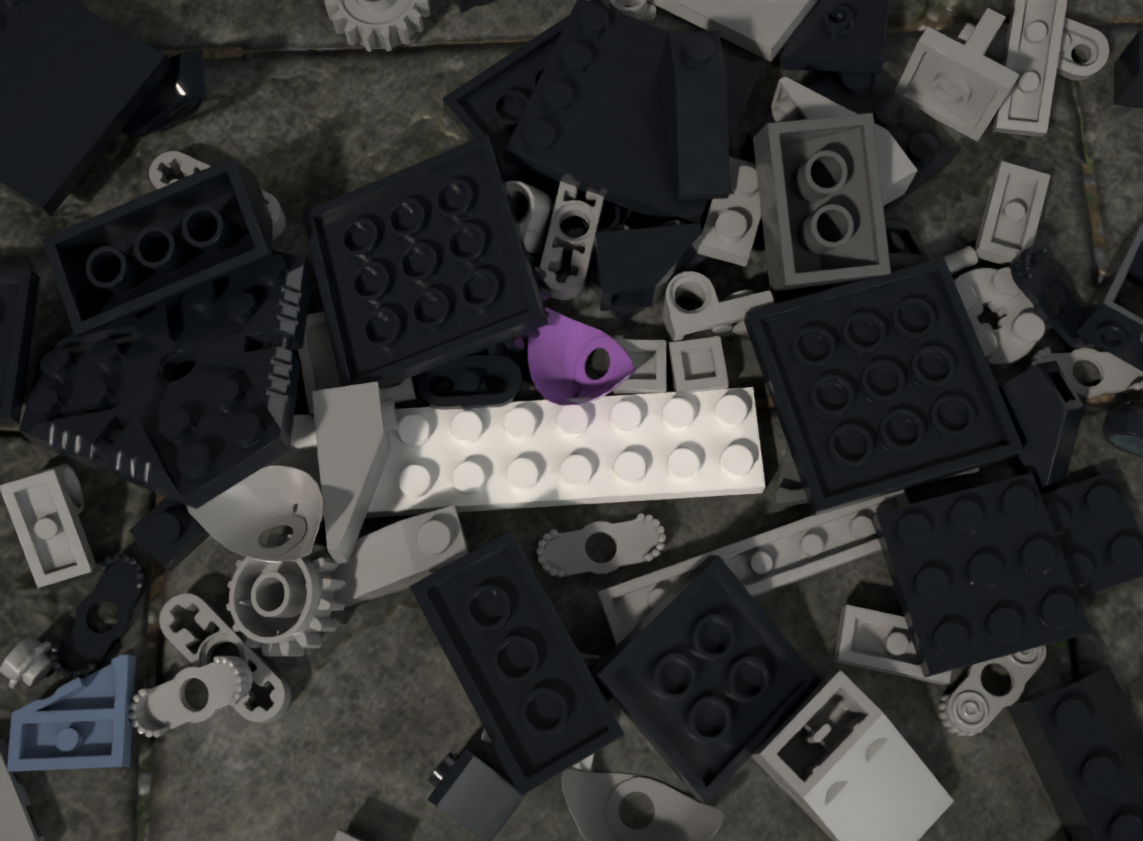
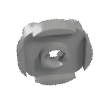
(1018, 323)

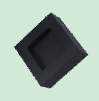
(169, 533)

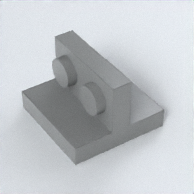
(955, 78)

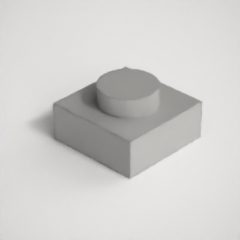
(697, 365)
(650, 367)

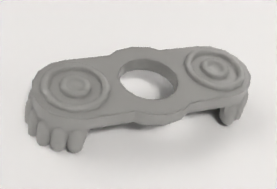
(1115, 374)
(635, 541)
(972, 707)
(166, 708)

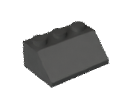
(821, 201)

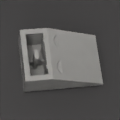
(852, 768)

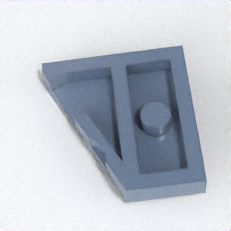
(78, 725)

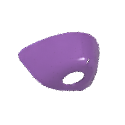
(560, 358)

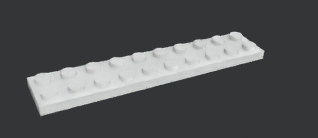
(561, 454)

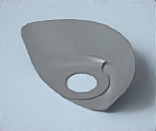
(263, 502)
(596, 801)

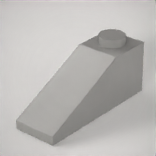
(352, 454)
(400, 555)

